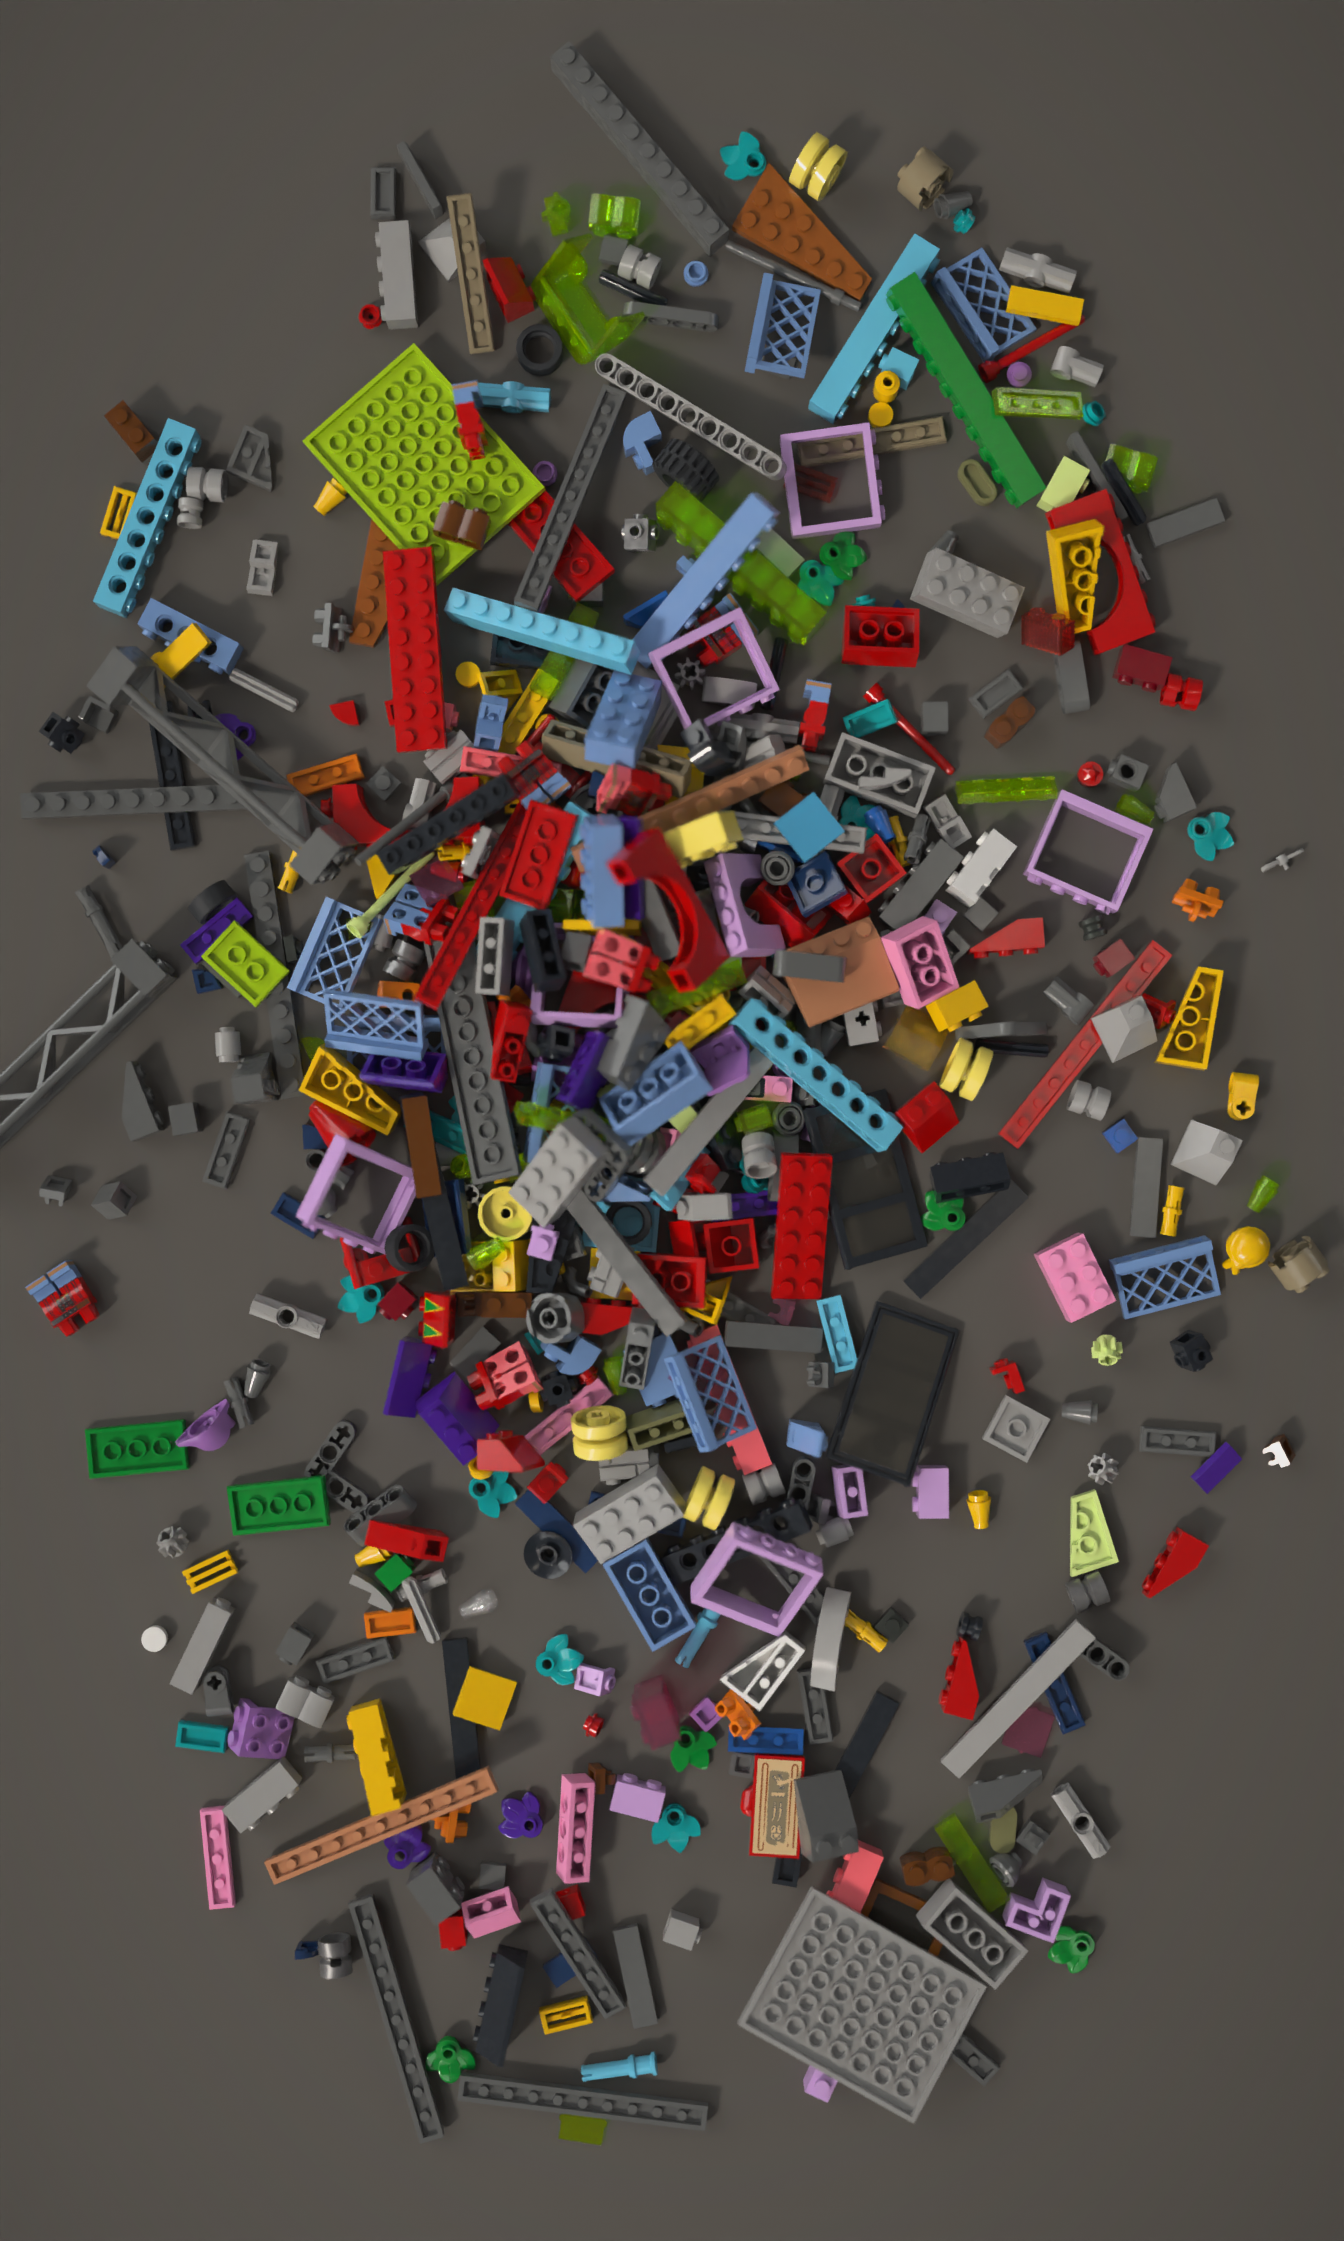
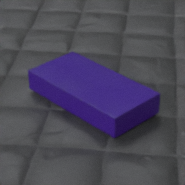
(1216, 1467)

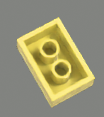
(704, 837)

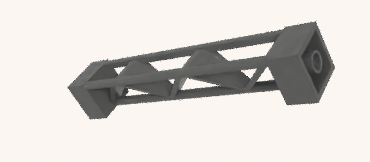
(137, 681)
(145, 971)

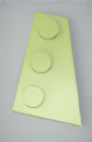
(1089, 1535)

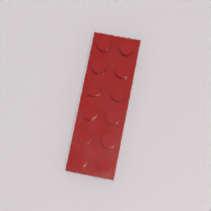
(581, 563)
(801, 1225)

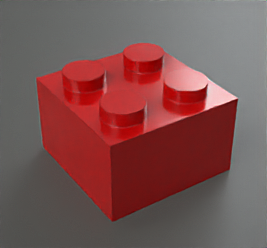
(872, 871)

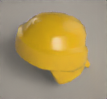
(1246, 1249)

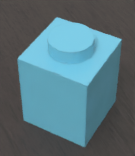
(901, 364)

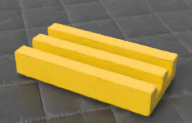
(110, 511)
(191, 1580)
(566, 2014)

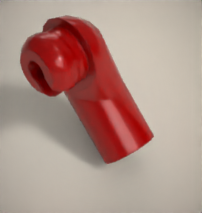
(746, 1801)

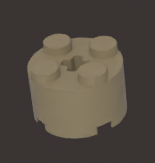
(924, 178)
(1299, 1264)

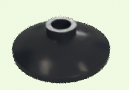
(541, 1562)

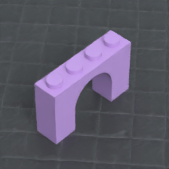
(741, 934)

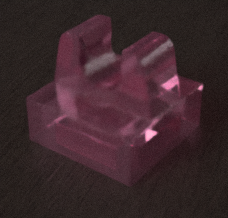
(787, 1308)

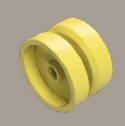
(818, 166)
(969, 1070)
(492, 1219)
(599, 1433)
(712, 1499)

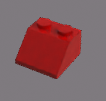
(508, 287)
(927, 1116)
(688, 1238)
(731, 1245)
(507, 1453)

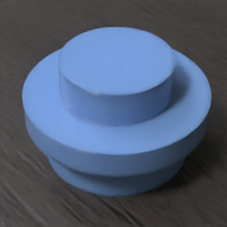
(695, 273)

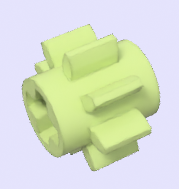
(1107, 1350)

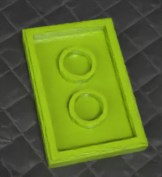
(245, 963)

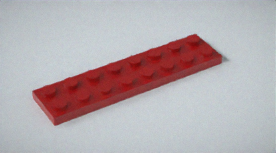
(415, 649)

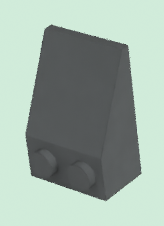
(825, 1816)

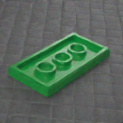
(136, 1449)
(278, 1505)

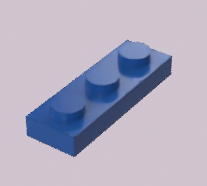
(769, 1741)

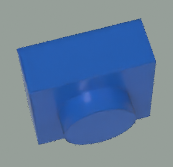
(1119, 1135)

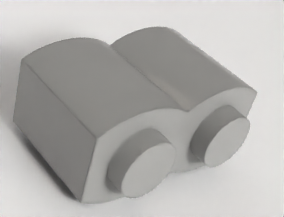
(305, 1701)

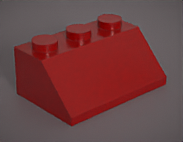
(880, 636)
(779, 907)

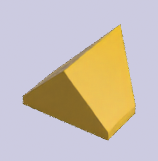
(501, 684)
(715, 1298)

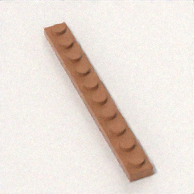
(721, 794)
(381, 1826)

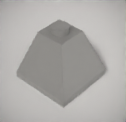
(441, 250)
(1125, 1028)
(1206, 1152)

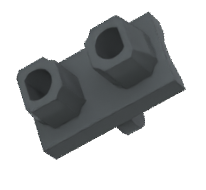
(333, 628)

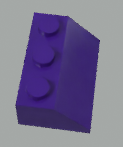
(426, 1075)
(583, 1077)
(409, 1377)
(456, 1417)

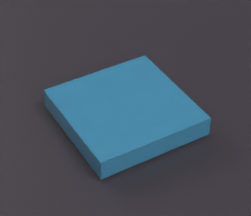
(809, 827)

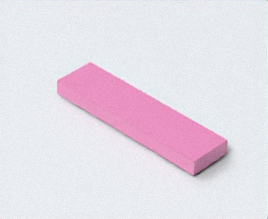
(559, 1422)
(217, 1858)

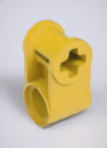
(1242, 1092)

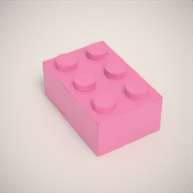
(920, 962)
(1074, 1277)

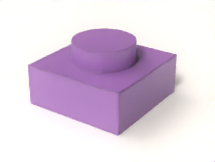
(705, 1713)

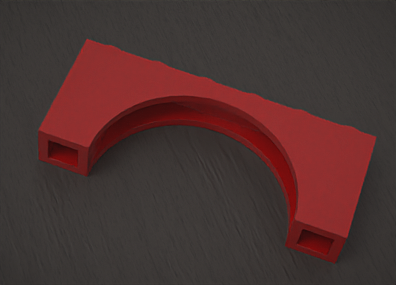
(1129, 615)
(355, 817)
(700, 946)
(590, 995)

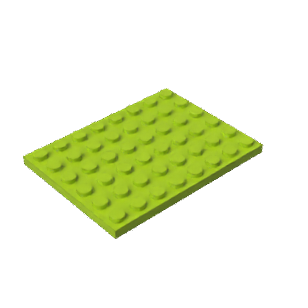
(403, 457)

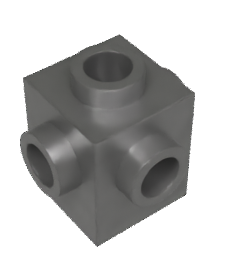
(640, 533)

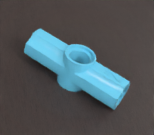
(515, 397)

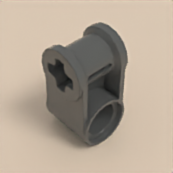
(218, 1696)

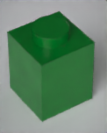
(395, 1570)

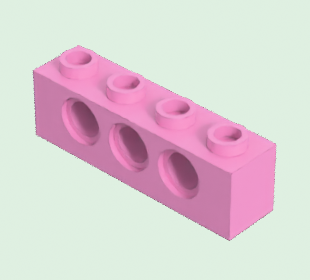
(575, 1828)

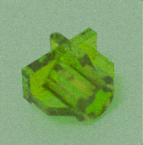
(557, 213)
(562, 905)

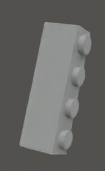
(398, 274)

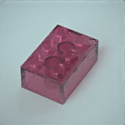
(656, 1713)

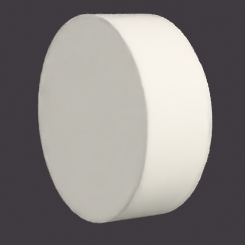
(154, 1638)

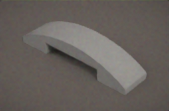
(829, 1638)

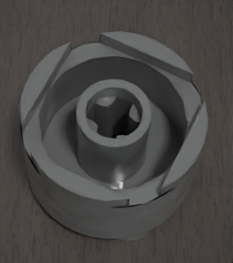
(555, 1317)

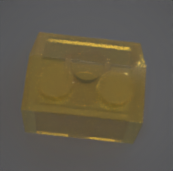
(916, 1038)

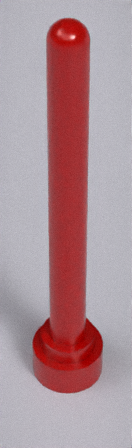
(990, 369)
(876, 695)

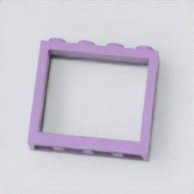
(875, 486)
(753, 650)
(1101, 815)
(540, 1017)
(394, 1214)
(742, 1609)

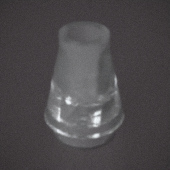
(479, 1604)

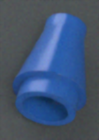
(879, 823)

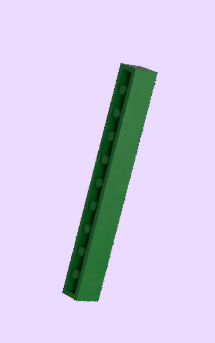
(965, 390)

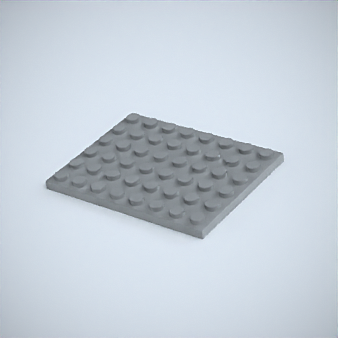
(862, 2004)

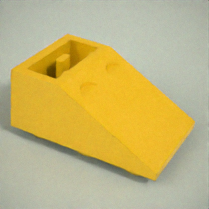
(503, 1274)

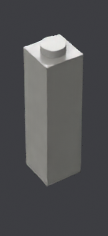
(202, 1645)

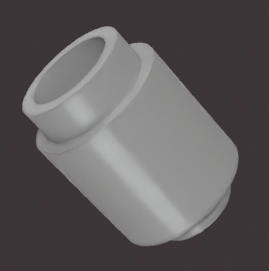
(382, 939)
(228, 1045)
(834, 1531)

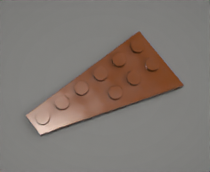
(789, 229)
(370, 607)

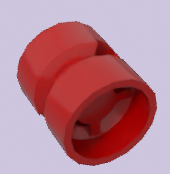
(1189, 690)

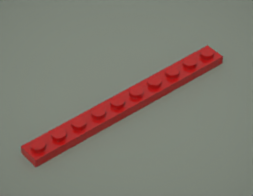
(468, 920)
(1081, 1048)

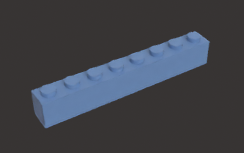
(706, 576)

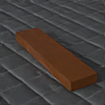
(421, 1147)

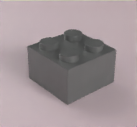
(436, 1888)

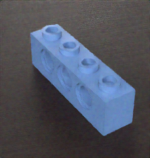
(158, 614)

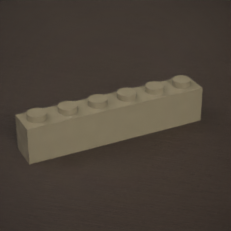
(567, 745)

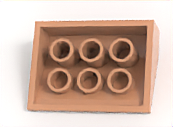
(866, 973)

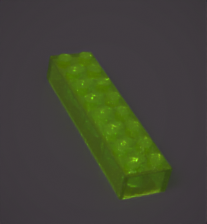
(756, 578)

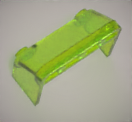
(572, 309)

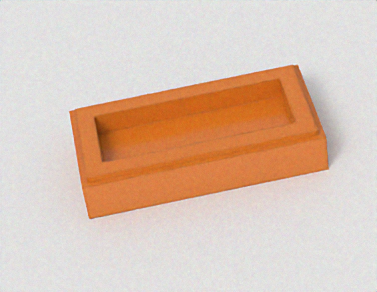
(384, 1623)

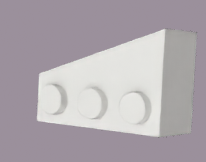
(980, 867)
(764, 1670)

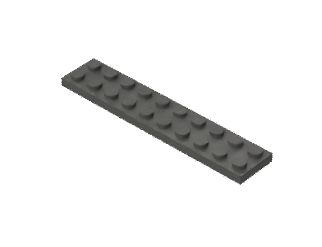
(479, 1099)

